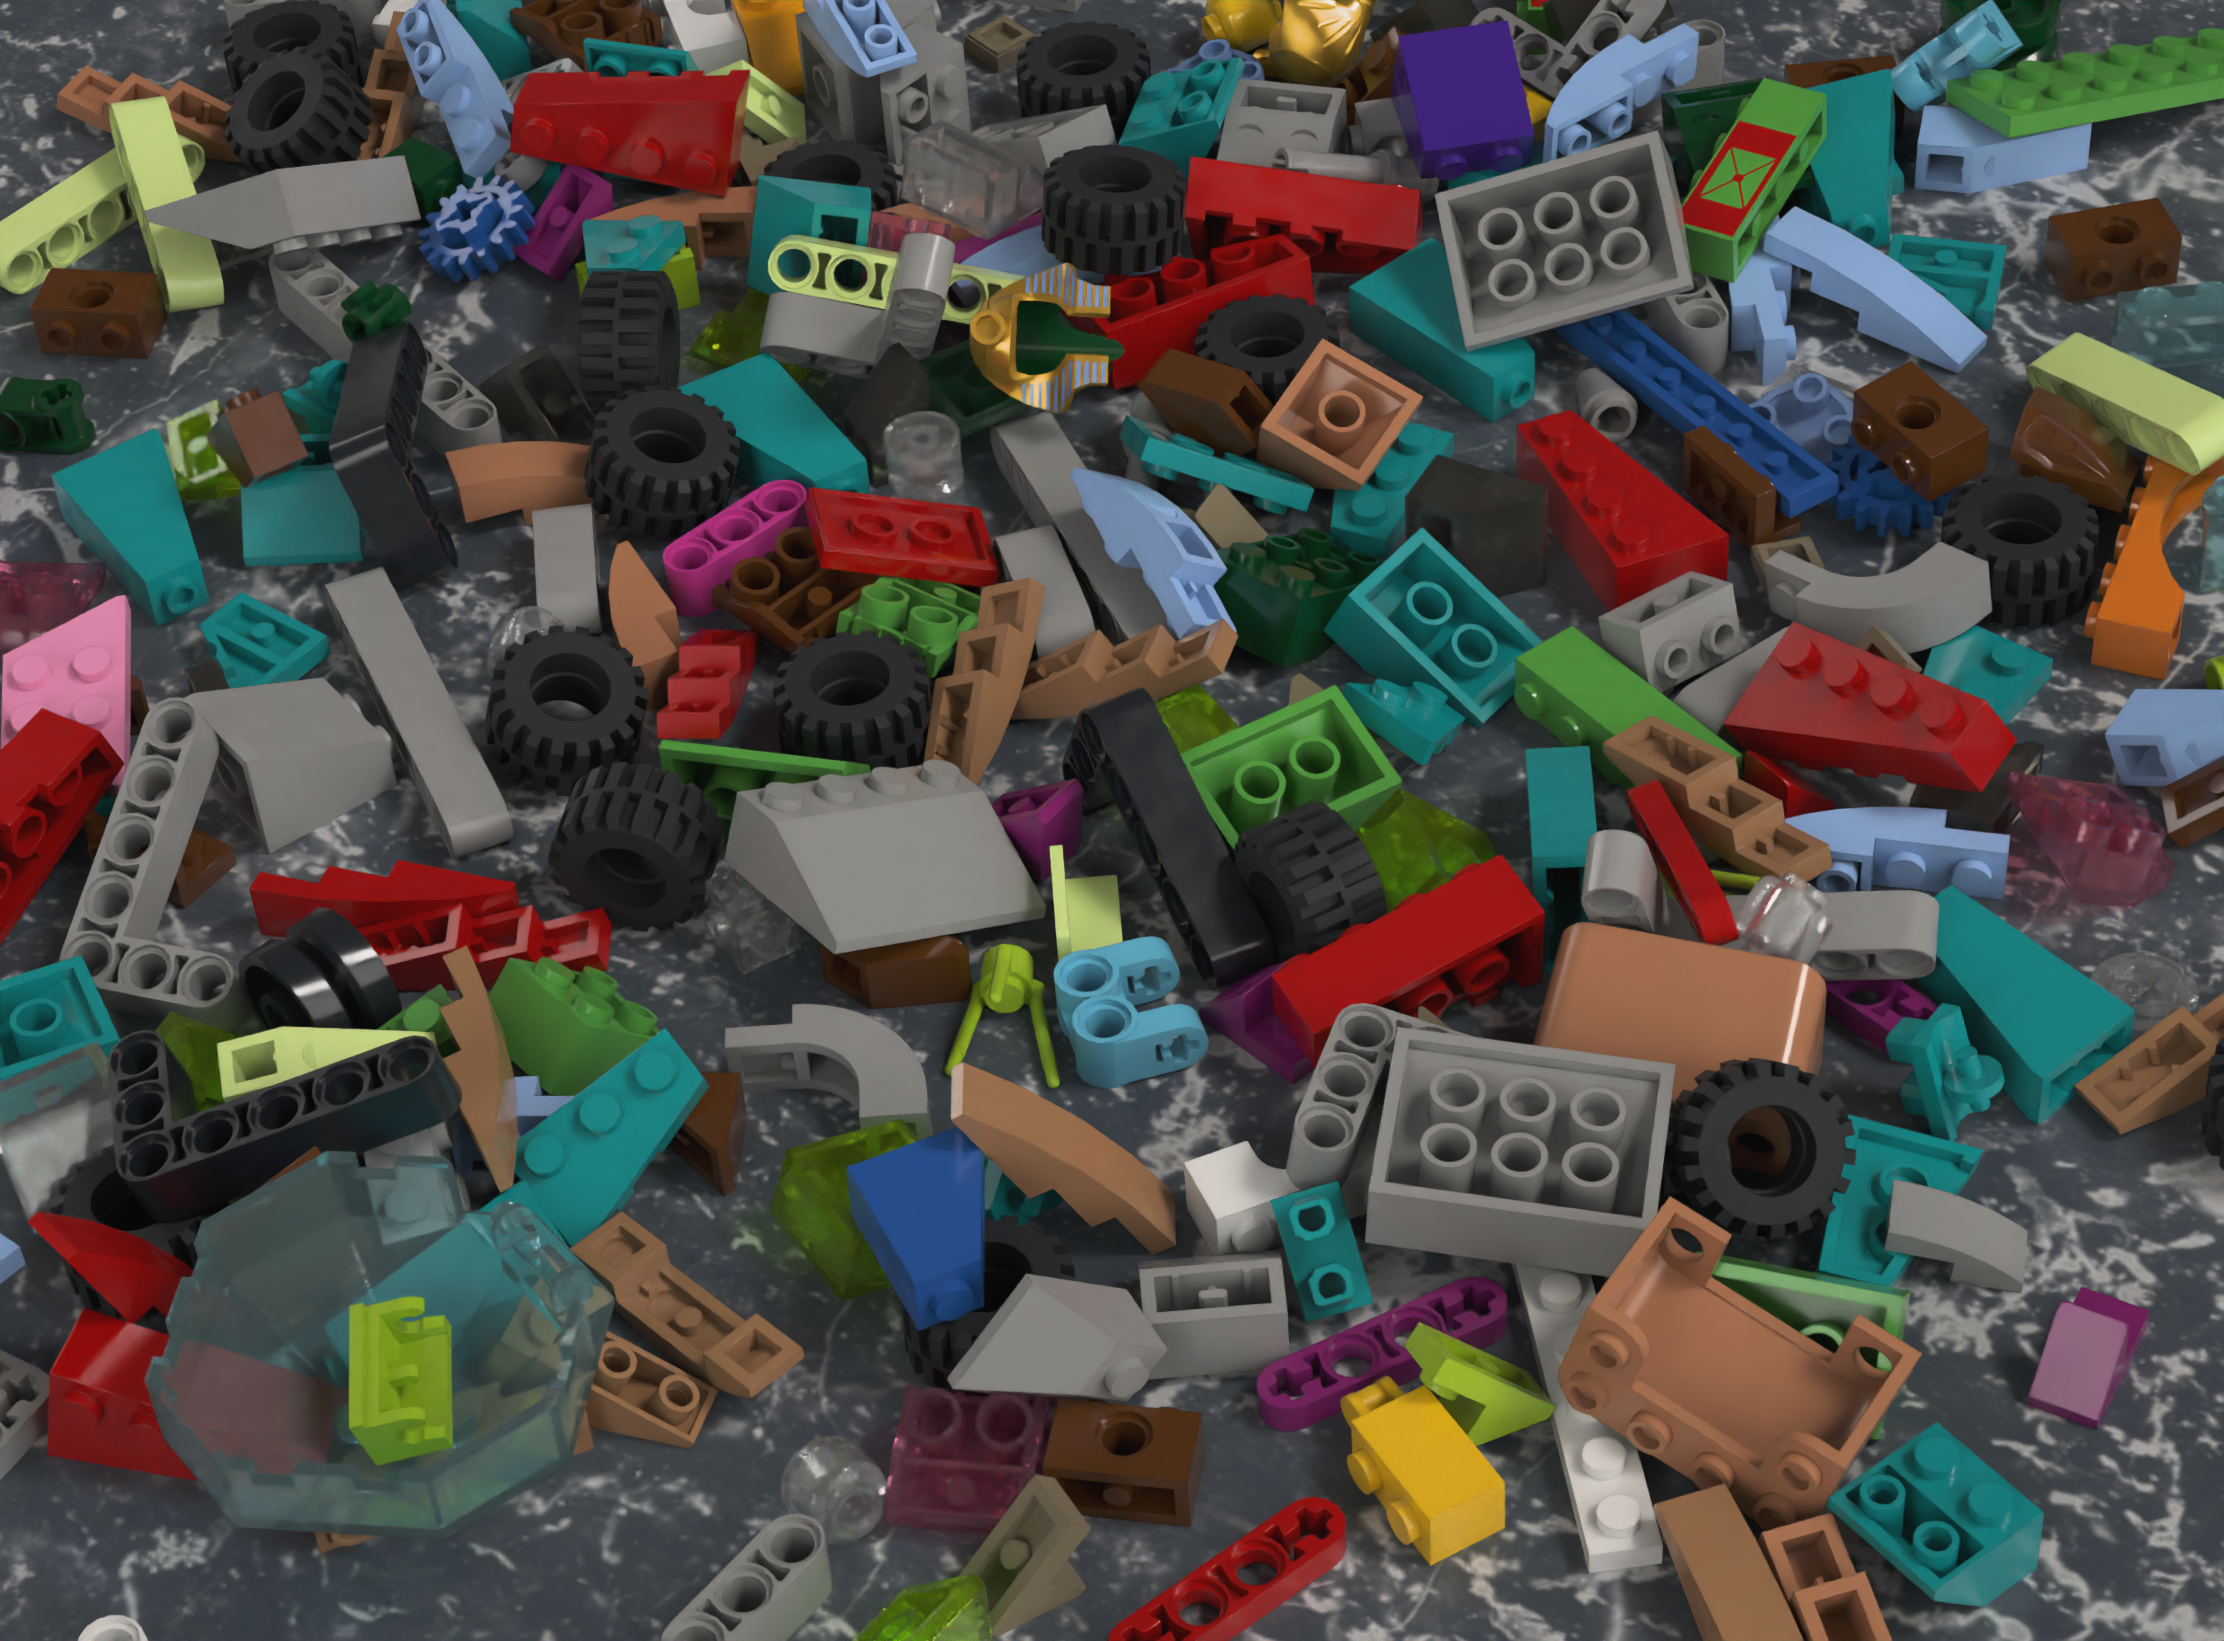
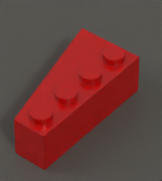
(637, 125)
(1334, 220)
(1168, 305)
(1614, 514)
(1866, 714)
(47, 786)
(1423, 953)
(101, 1400)

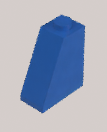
(926, 1223)

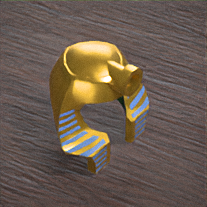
(1316, 41)
(1029, 351)

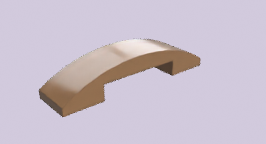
(682, 1315)

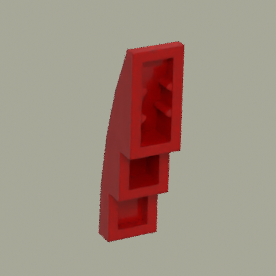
(709, 683)
(375, 898)
(415, 943)
(116, 1263)

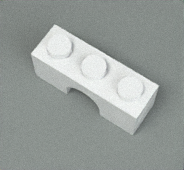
(702, 30)
(1233, 1191)

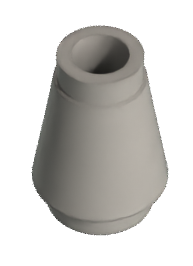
(1605, 404)

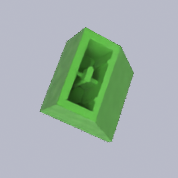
(566, 1023)

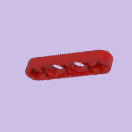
(1682, 864)
(1240, 1602)

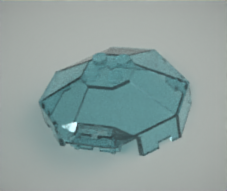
(262, 1349)

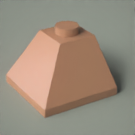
(1335, 421)

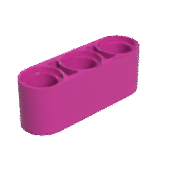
(739, 532)

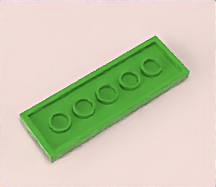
(2094, 86)

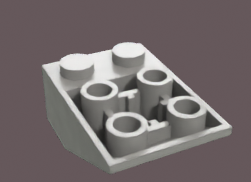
(1282, 115)

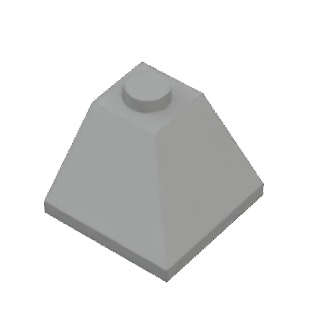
(1062, 1344)

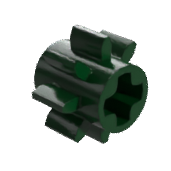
(374, 309)

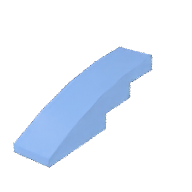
(1889, 298)

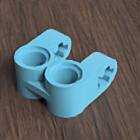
(1972, 43)
(1098, 1013)

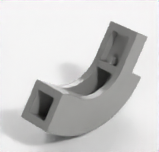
(1916, 605)
(838, 1054)

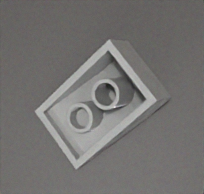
(1050, 135)

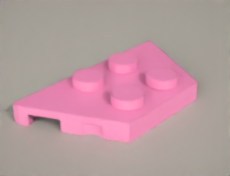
(78, 674)

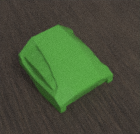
(917, 613)

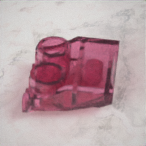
(42, 597)
(2094, 838)
(962, 1458)

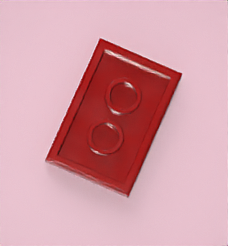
(901, 537)

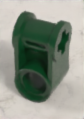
(38, 413)

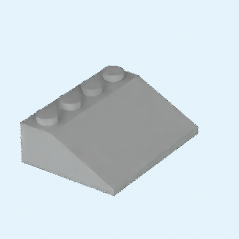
(301, 207)
(1565, 240)
(881, 856)
(1518, 1152)

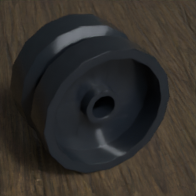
(319, 978)

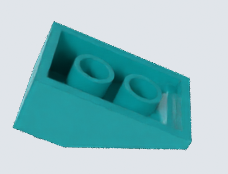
(1436, 626)
(50, 1016)

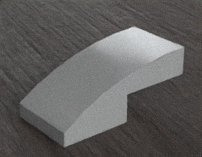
(1946, 1227)

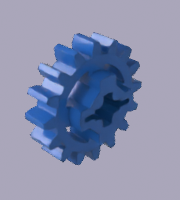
(477, 229)
(1877, 494)

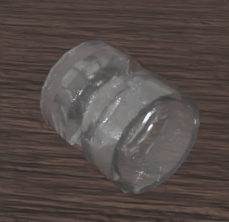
(925, 458)

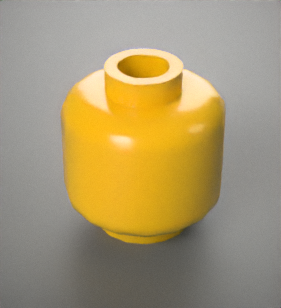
(1241, 22)

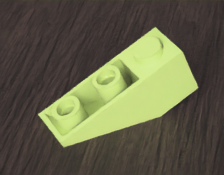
(288, 1052)

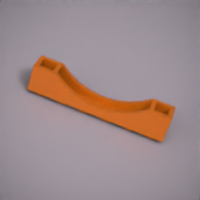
(2142, 602)

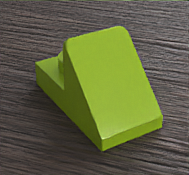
(1477, 1388)

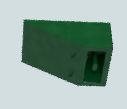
(1696, 120)
(1288, 591)

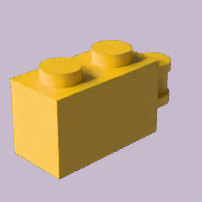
(1422, 1469)

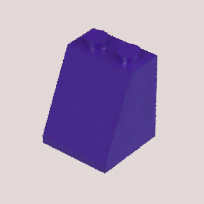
(1462, 101)

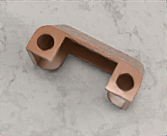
(1688, 1008)
(1723, 1382)

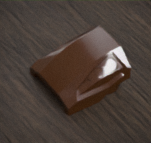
(565, 24)
(2074, 449)
(789, 593)

